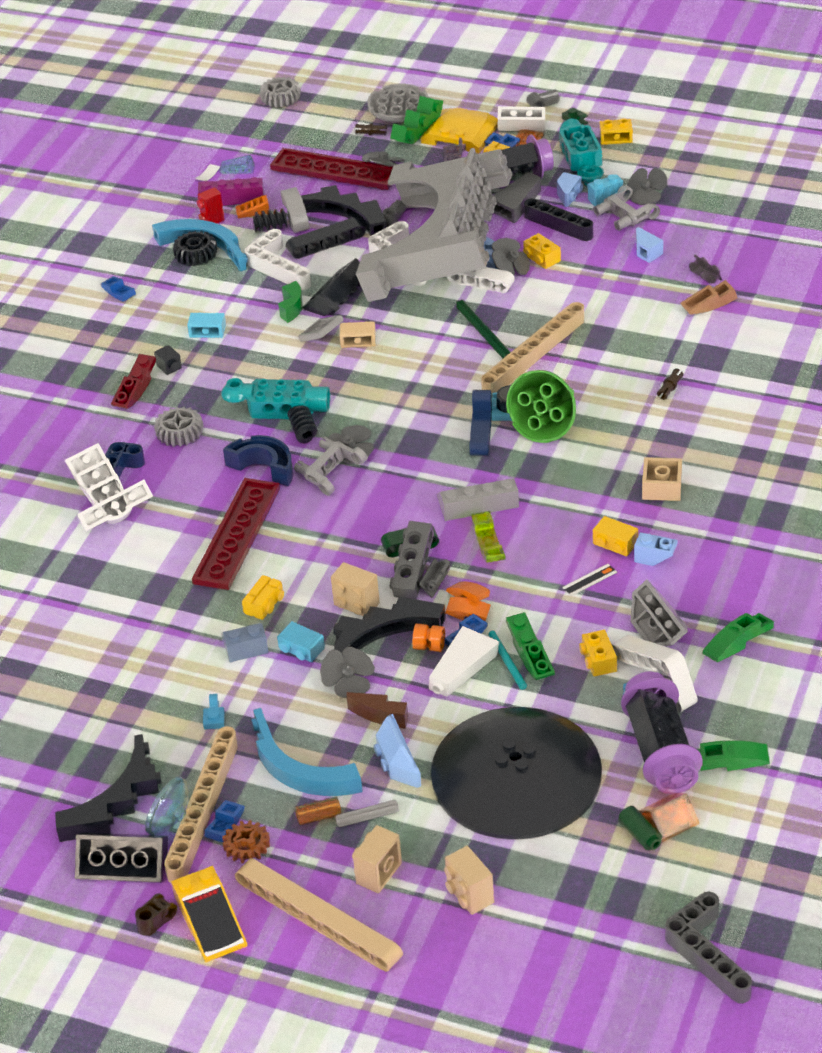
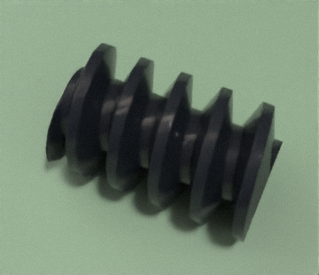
(269, 219)
(302, 423)

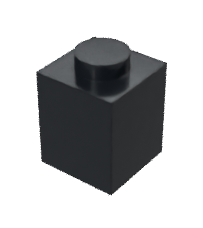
(167, 359)

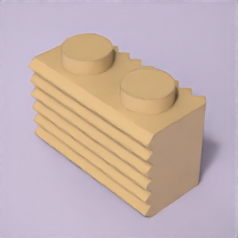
(357, 334)

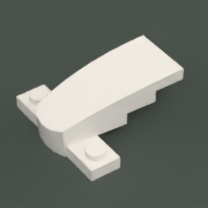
(103, 489)

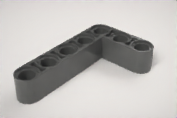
(684, 936)

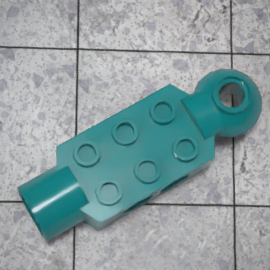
(581, 150)
(275, 397)

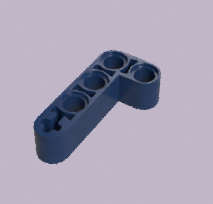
(481, 423)
(125, 455)

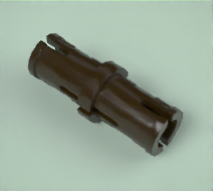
(370, 129)
(670, 384)

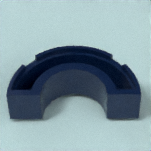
(264, 451)

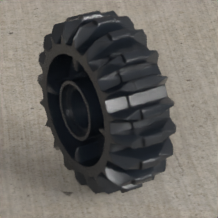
(195, 248)

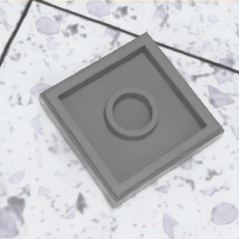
(320, 328)

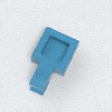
(214, 716)

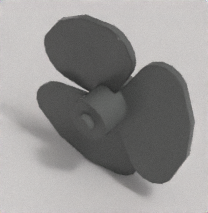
(381, 158)
(644, 185)
(507, 253)
(352, 436)
(341, 669)

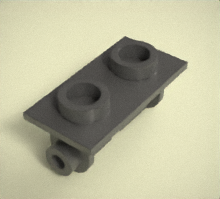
(434, 576)

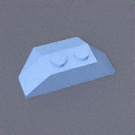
(395, 754)

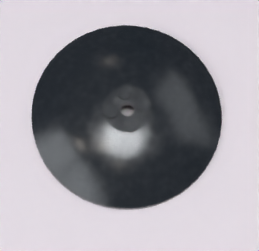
(519, 798)

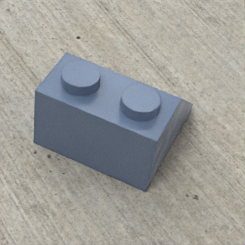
(245, 642)

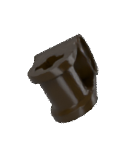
(154, 914)

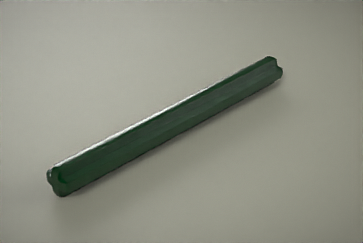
(482, 328)

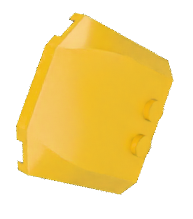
(457, 123)

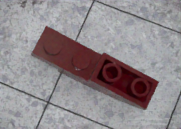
(136, 382)

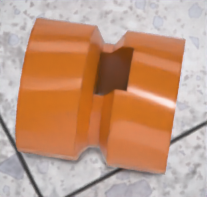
(428, 637)

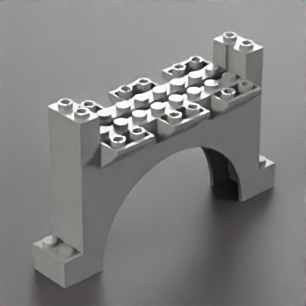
(454, 233)

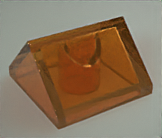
(671, 815)

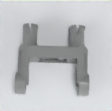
(626, 213)
(335, 453)

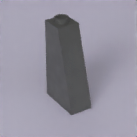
(511, 198)

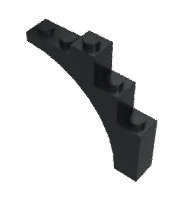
(346, 205)
(385, 622)
(118, 800)

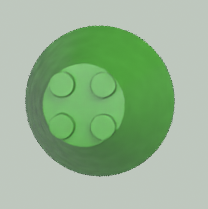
(541, 406)

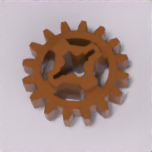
(244, 840)

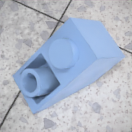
(568, 188)
(647, 245)
(653, 549)

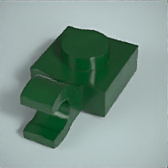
(574, 113)

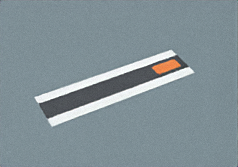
(589, 579)

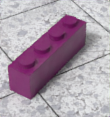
(235, 191)

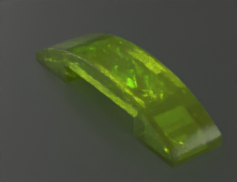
(487, 537)

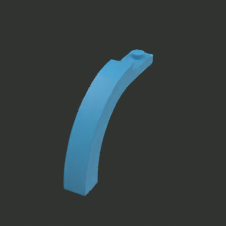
(168, 231)
(300, 776)

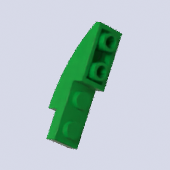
(735, 635)
(529, 647)
(733, 754)

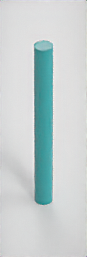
(509, 662)

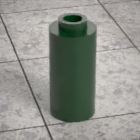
(640, 828)

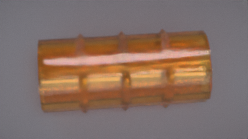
(317, 810)

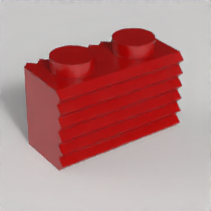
(210, 206)

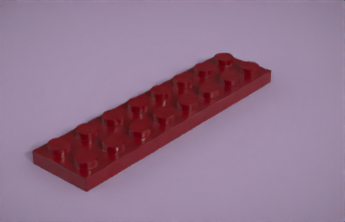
(332, 168)
(236, 534)

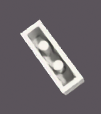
(521, 118)

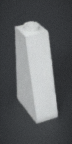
(462, 660)

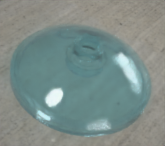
(168, 807)

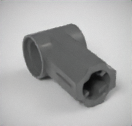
(543, 99)
(394, 212)

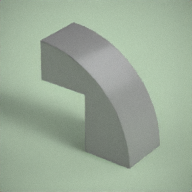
(296, 210)

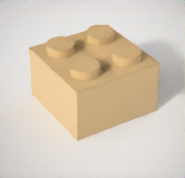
(662, 479)
(354, 589)
(377, 859)
(469, 880)

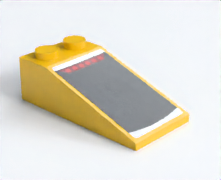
(208, 913)

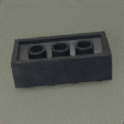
(335, 290)
(120, 857)

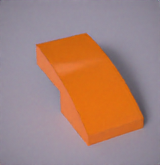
(470, 590)
(461, 607)

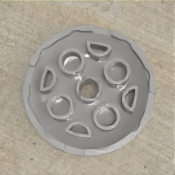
(393, 101)

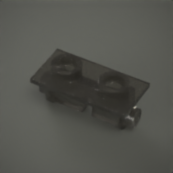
(709, 274)

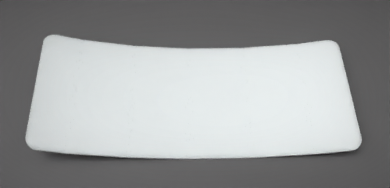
(208, 173)

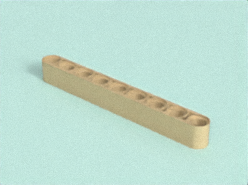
(533, 348)
(201, 804)
(319, 915)

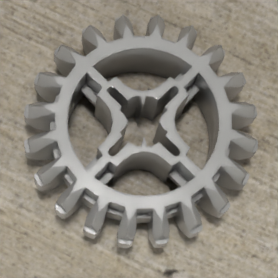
(280, 92)
(178, 426)

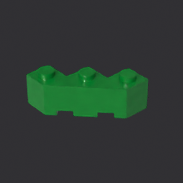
(418, 121)

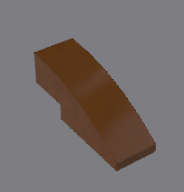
(377, 707)

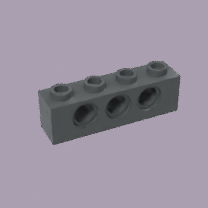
(415, 532)

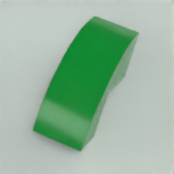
(292, 302)

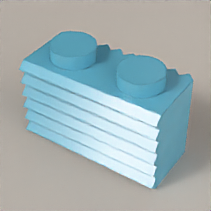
(603, 188)
(206, 325)
(301, 642)

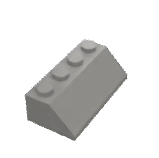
(478, 498)

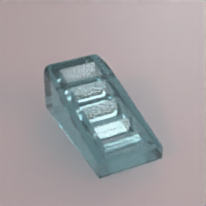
(238, 165)

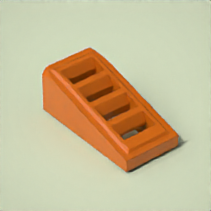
(249, 208)

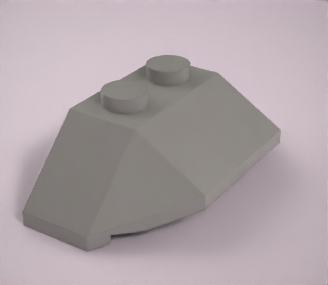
(655, 617)

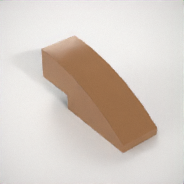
(710, 298)

